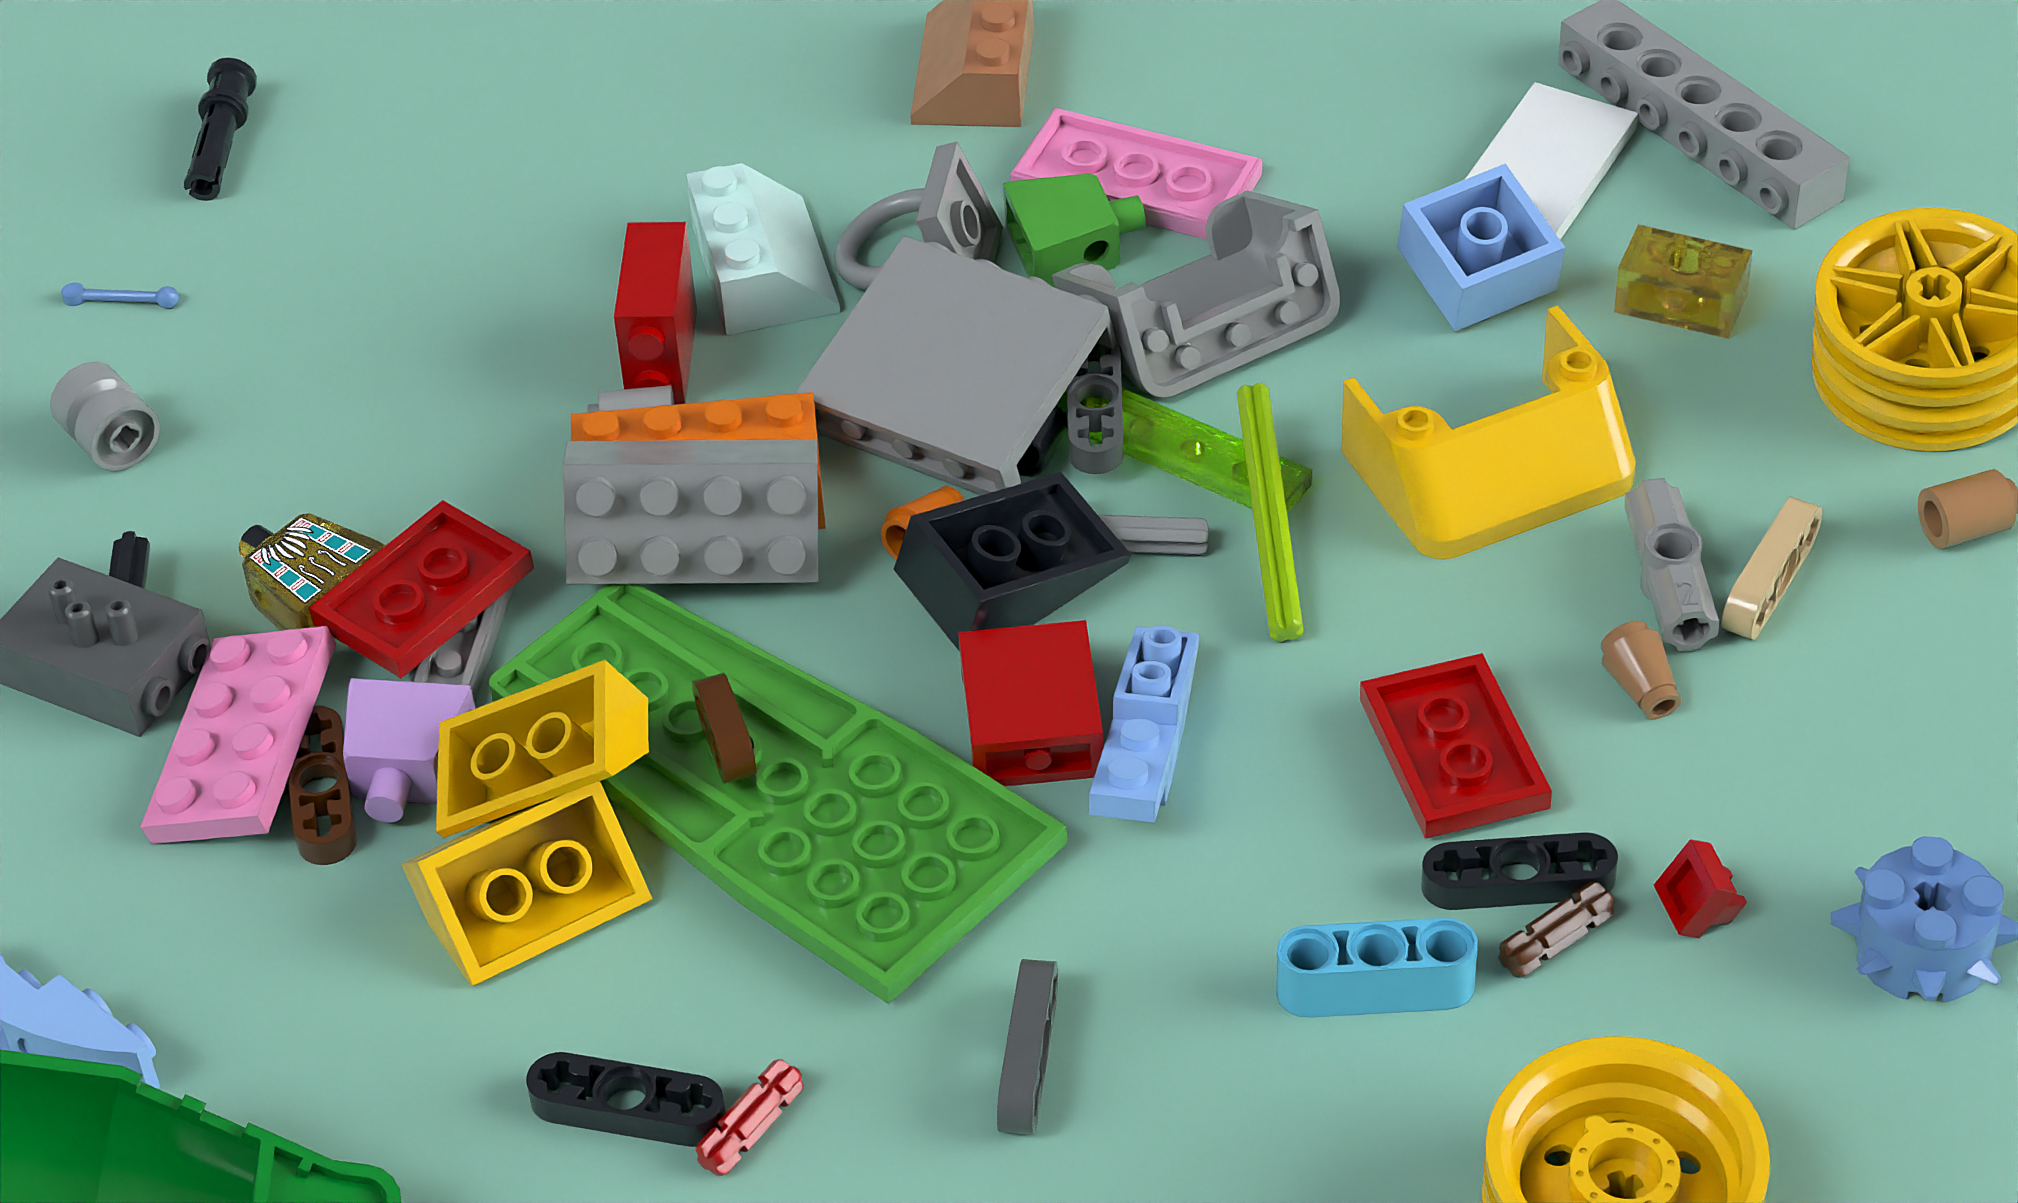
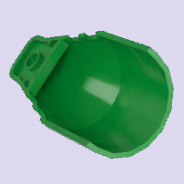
(109, 1138)

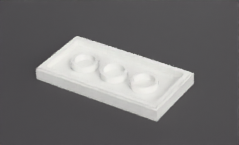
(1559, 149)

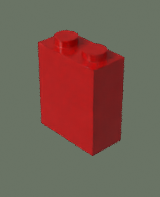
(656, 307)

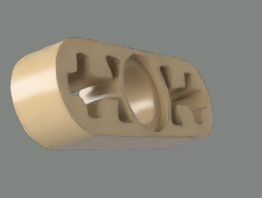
(1771, 568)

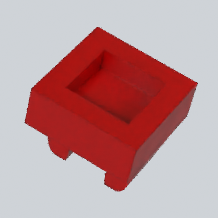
(1698, 890)

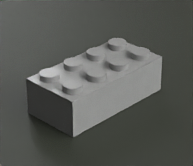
(691, 511)

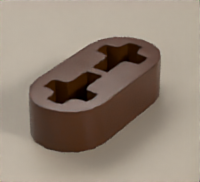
(724, 728)

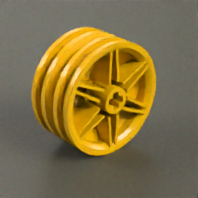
(1926, 298)
(1620, 1125)

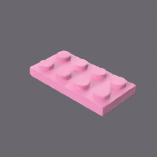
(239, 736)

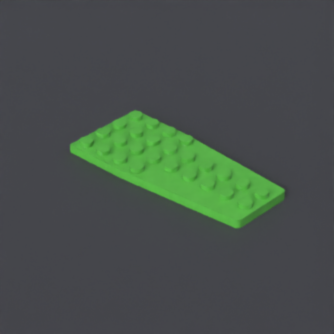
(849, 830)

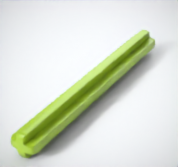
(1269, 513)

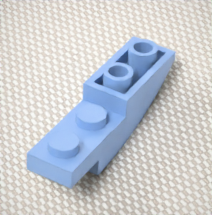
(1145, 725)
(68, 1024)

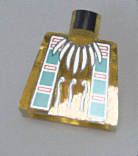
(299, 566)

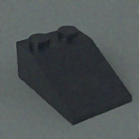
(1006, 556)

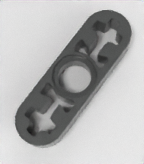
(1106, 419)
(1027, 1047)

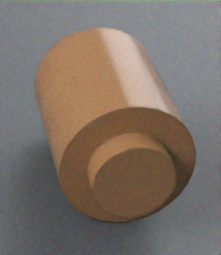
(1968, 508)

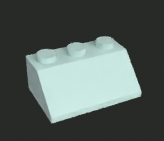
(758, 249)

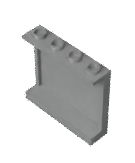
(952, 365)

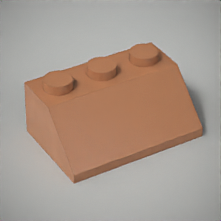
(974, 63)

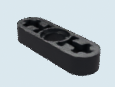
(1499, 890)
(610, 1076)

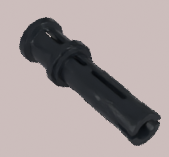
(222, 113)

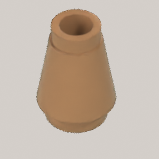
(1640, 666)

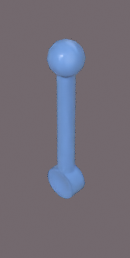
(75, 294)

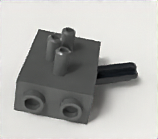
(103, 640)

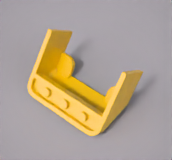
(1502, 471)

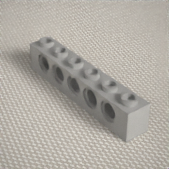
(1703, 112)

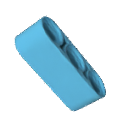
(1376, 967)

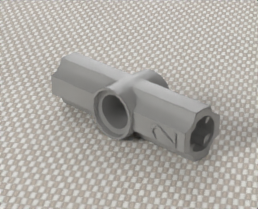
(1671, 565)

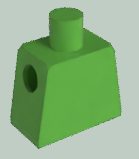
(1067, 223)

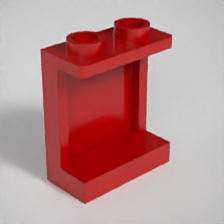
(1032, 702)

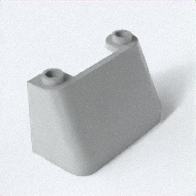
(1252, 295)

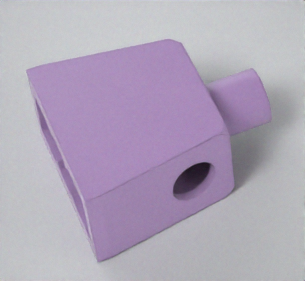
(395, 741)

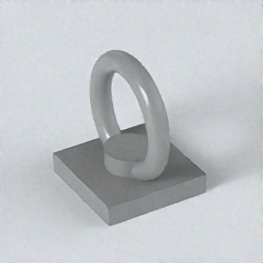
(949, 211)

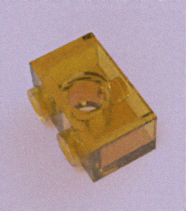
(1683, 281)

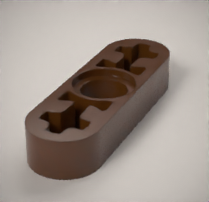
(335, 802)

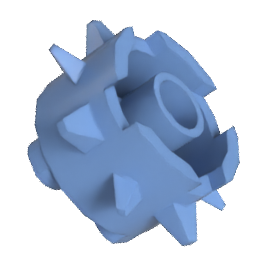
(1927, 921)

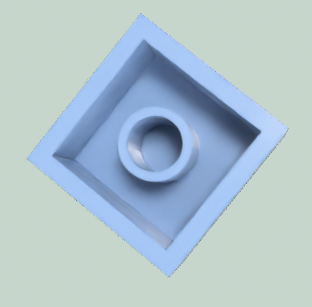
(1480, 247)

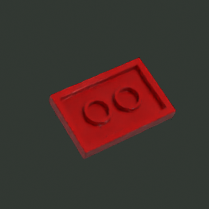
(421, 588)
(1455, 745)

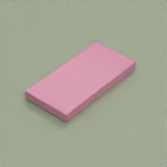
(1171, 175)

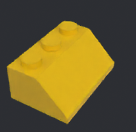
(538, 745)
(527, 882)

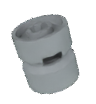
(104, 416)

